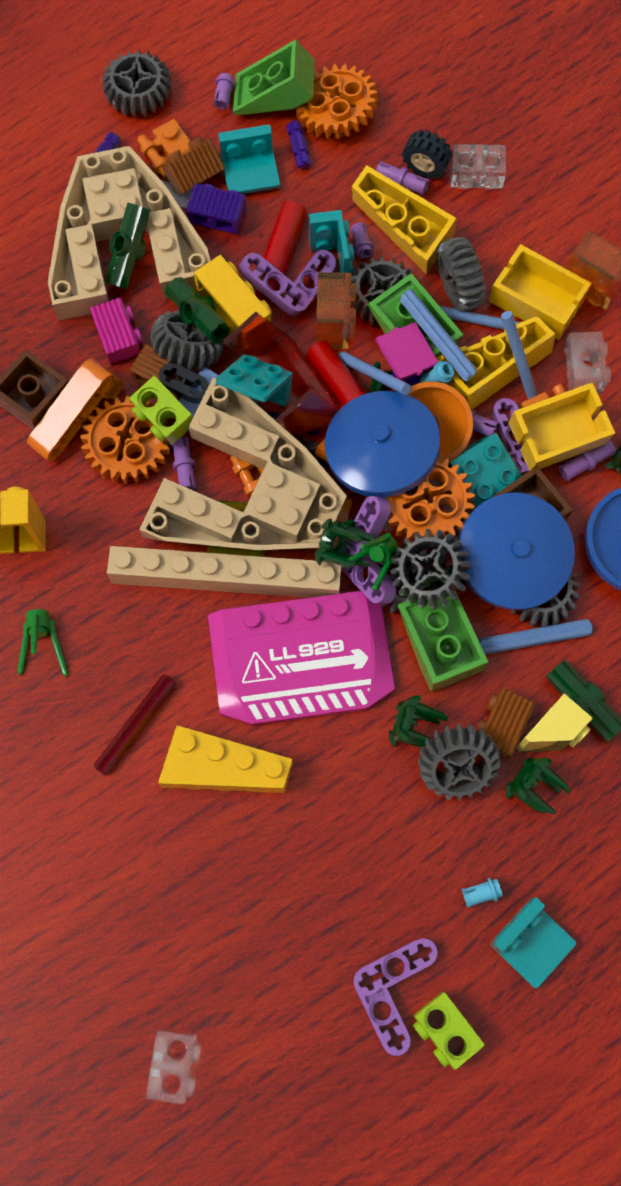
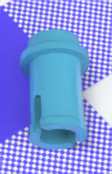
(441, 372)
(482, 892)

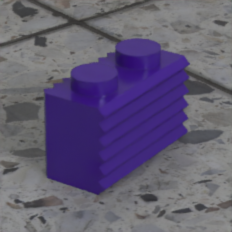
(216, 208)

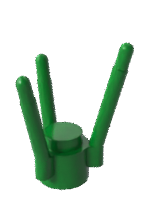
(380, 551)
(36, 627)

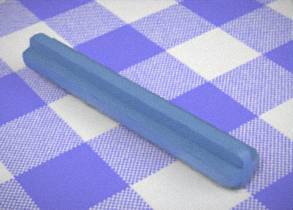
(438, 335)
(536, 636)

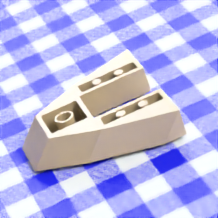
(94, 212)
(287, 503)

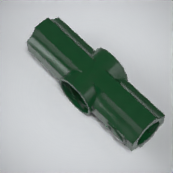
(127, 245)
(197, 310)
(588, 697)

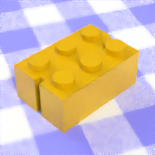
(539, 289)
(232, 297)
(561, 427)
(21, 510)

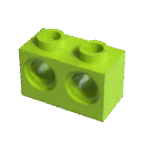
(165, 408)
(453, 1025)

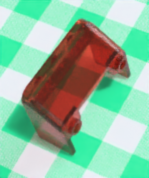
(310, 399)

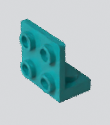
(249, 159)
(330, 232)
(257, 380)
(486, 467)
(533, 943)

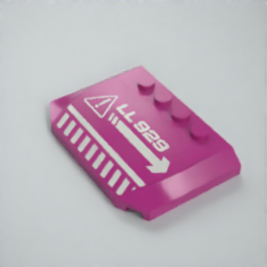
(300, 658)

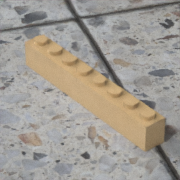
(222, 572)

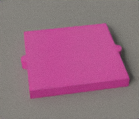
(406, 351)

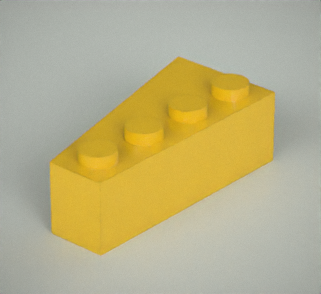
(403, 216)
(496, 361)
(222, 765)

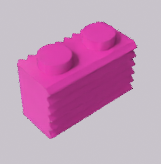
(116, 331)

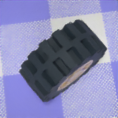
(427, 154)

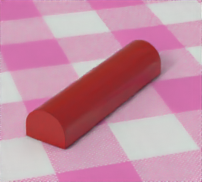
(283, 242)
(334, 372)

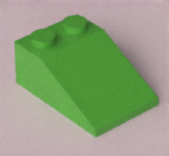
(276, 81)
(392, 313)
(443, 642)

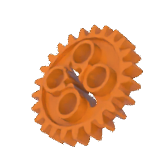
(339, 102)
(102, 434)
(435, 518)

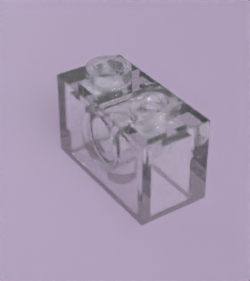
(591, 348)

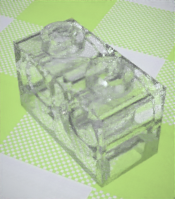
(478, 161)
(164, 1064)

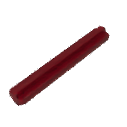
(134, 724)

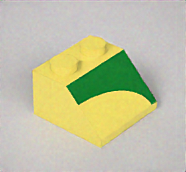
(559, 727)

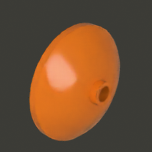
(451, 414)

